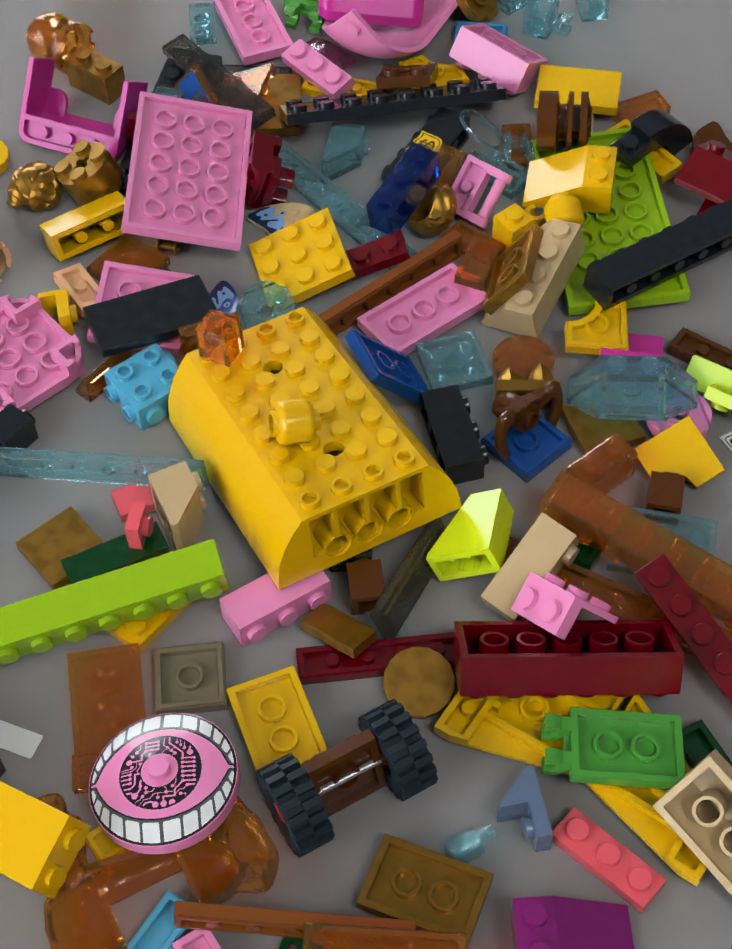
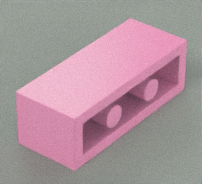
(262, 607)

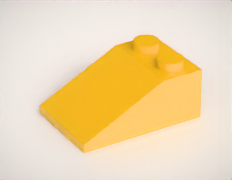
(582, 172)

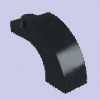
(649, 132)

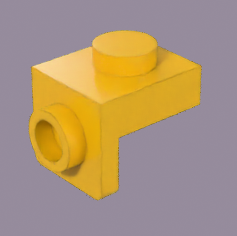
(58, 304)

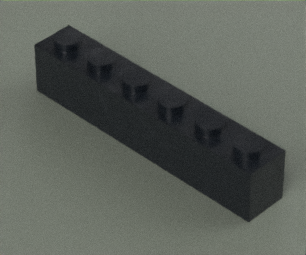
(660, 256)

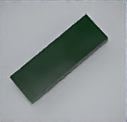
(112, 556)

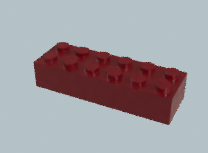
(592, 660)

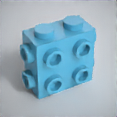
(142, 385)

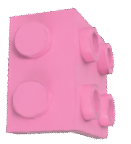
(555, 608)

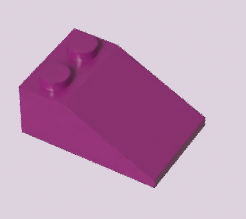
(569, 924)

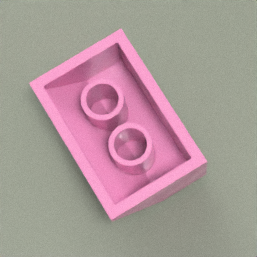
(496, 57)

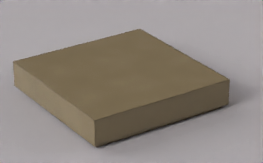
(190, 678)

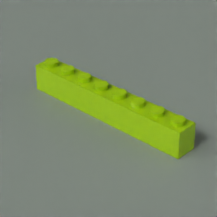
(111, 600)

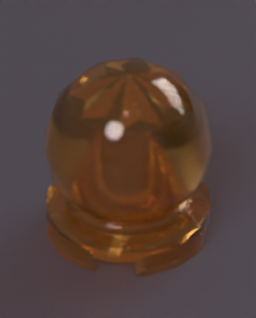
(57, 37)

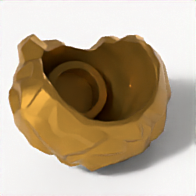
(35, 186)
(434, 211)

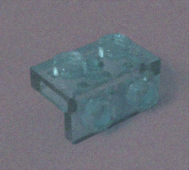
(508, 166)

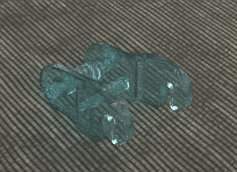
(526, 146)

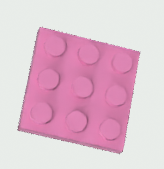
(125, 279)

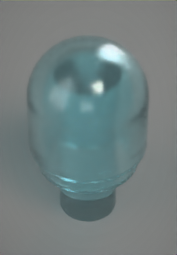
(468, 844)

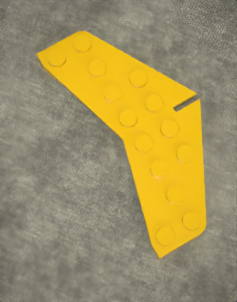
(514, 731)

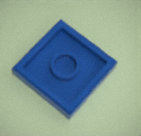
(531, 450)

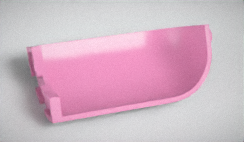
(389, 41)

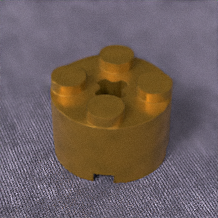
(89, 172)

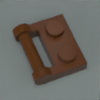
(407, 76)

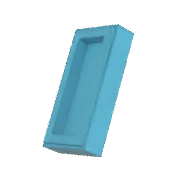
(159, 928)

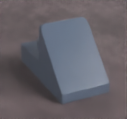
(526, 802)

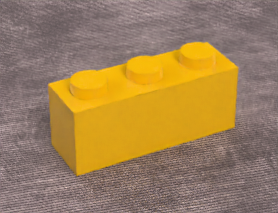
(84, 226)

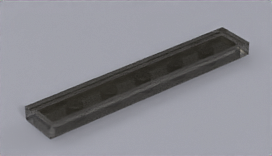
(226, 86)

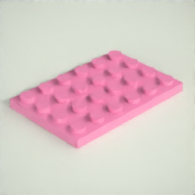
(188, 172)

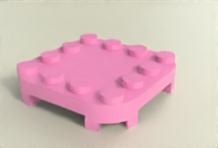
(34, 354)

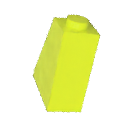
(474, 538)

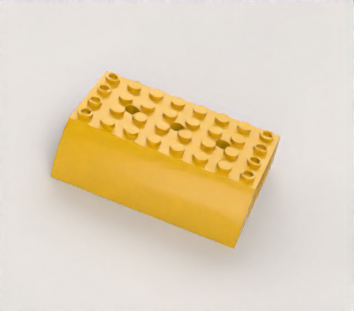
(296, 500)

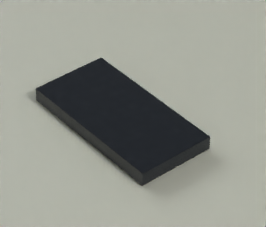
(147, 315)

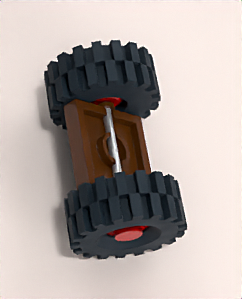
(382, 753)

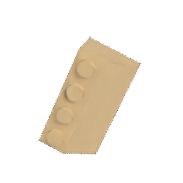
(556, 260)
(702, 814)

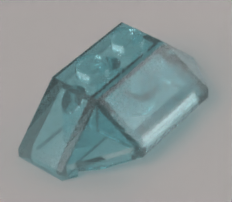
(632, 388)

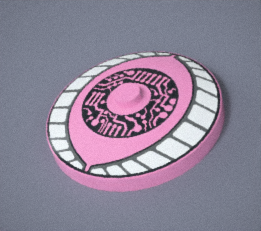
(164, 783)

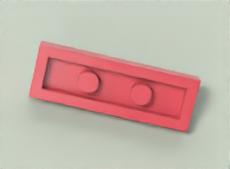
(608, 859)

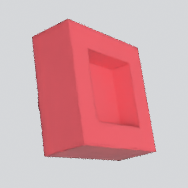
(138, 525)

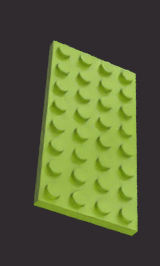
(634, 214)

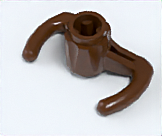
(523, 412)

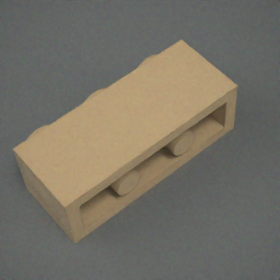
(540, 551)

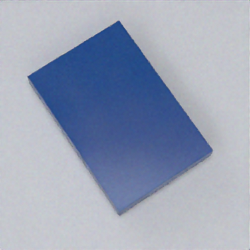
(387, 367)

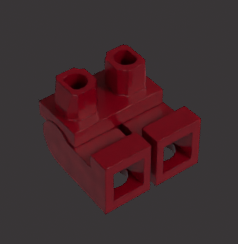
(266, 173)

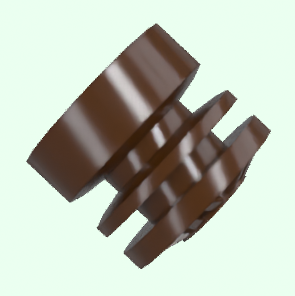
(562, 121)

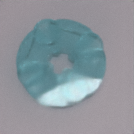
(263, 294)

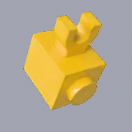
(513, 222)

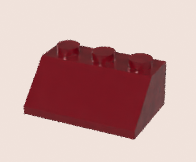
(708, 172)

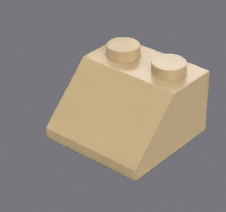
(178, 503)

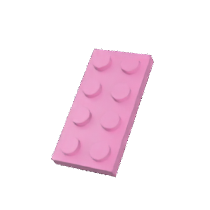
(254, 29)
(422, 311)

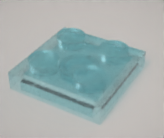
(454, 361)

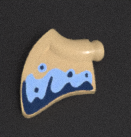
(278, 216)

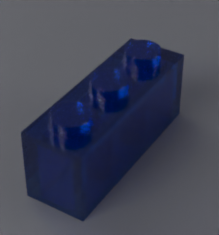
(403, 189)

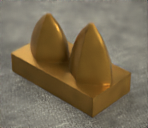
(511, 381)

